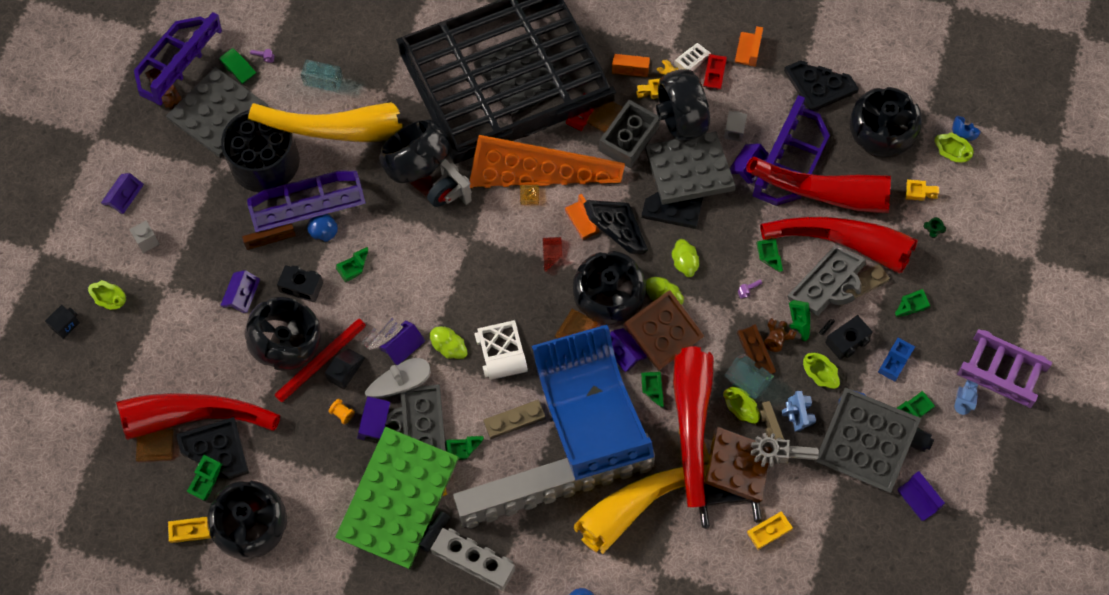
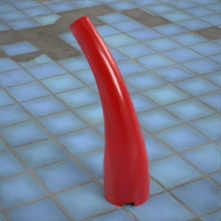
(851, 192)
(869, 239)
(692, 393)
(161, 411)

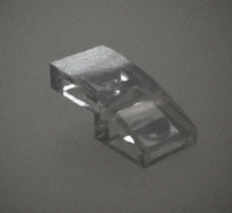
(378, 338)

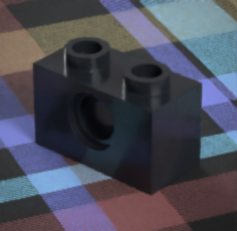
(308, 290)
(853, 328)

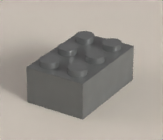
(629, 133)

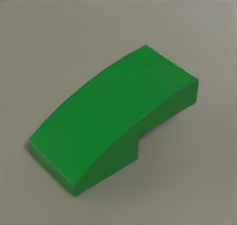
(237, 65)
(917, 405)
(205, 477)

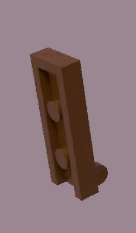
(171, 96)
(268, 236)
(755, 348)

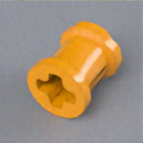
(341, 411)

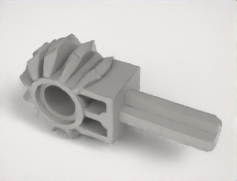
(781, 451)

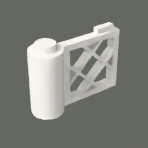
(502, 364)

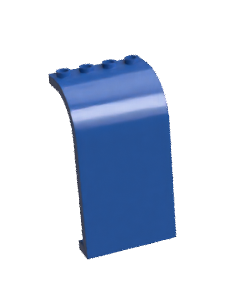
(597, 429)

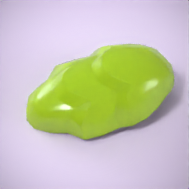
(954, 147)
(685, 258)
(658, 286)
(107, 295)
(448, 343)
(821, 370)
(741, 404)

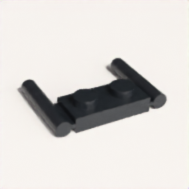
(718, 496)

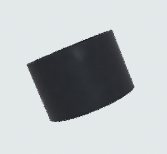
(275, 169)

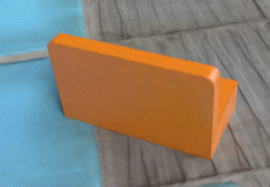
(749, 47)
(630, 65)
(580, 219)

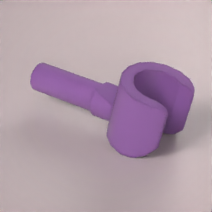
(267, 55)
(744, 289)

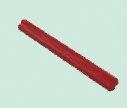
(321, 359)

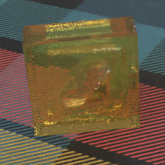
(529, 194)

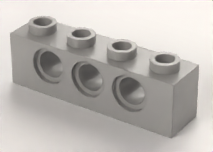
(497, 578)

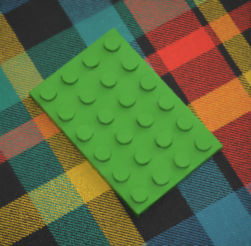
(397, 497)

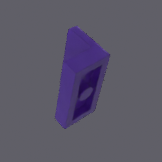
(744, 156)
(123, 192)
(240, 291)
(403, 343)
(626, 349)
(373, 418)
(921, 496)

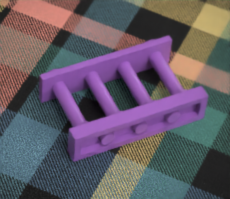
(989, 379)

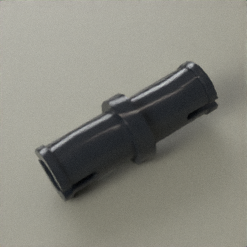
(433, 531)

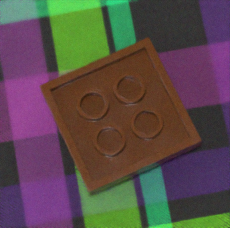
(663, 329)
(733, 466)

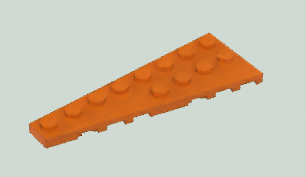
(515, 163)

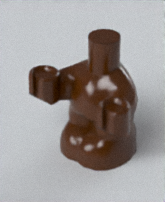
(777, 335)

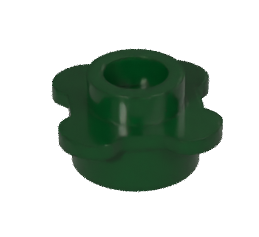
(940, 228)

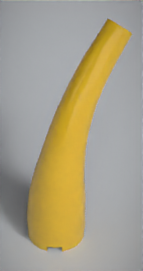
(356, 125)
(615, 513)

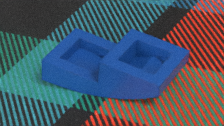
(896, 359)

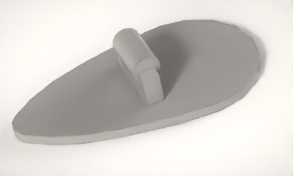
(400, 378)

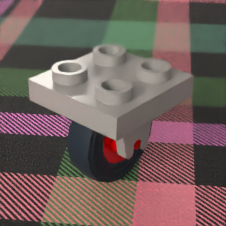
(450, 186)

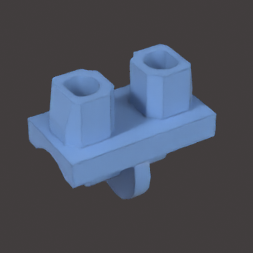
(966, 398)
(797, 412)

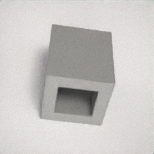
(735, 126)
(144, 236)

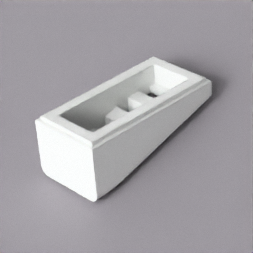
(679, 62)

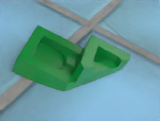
(769, 254)
(353, 266)
(912, 303)
(801, 318)
(652, 387)
(463, 447)

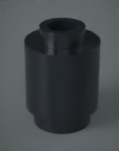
(922, 440)

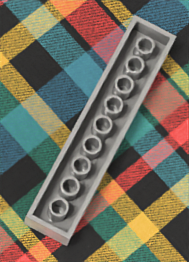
(531, 488)

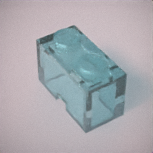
(321, 75)
(748, 377)

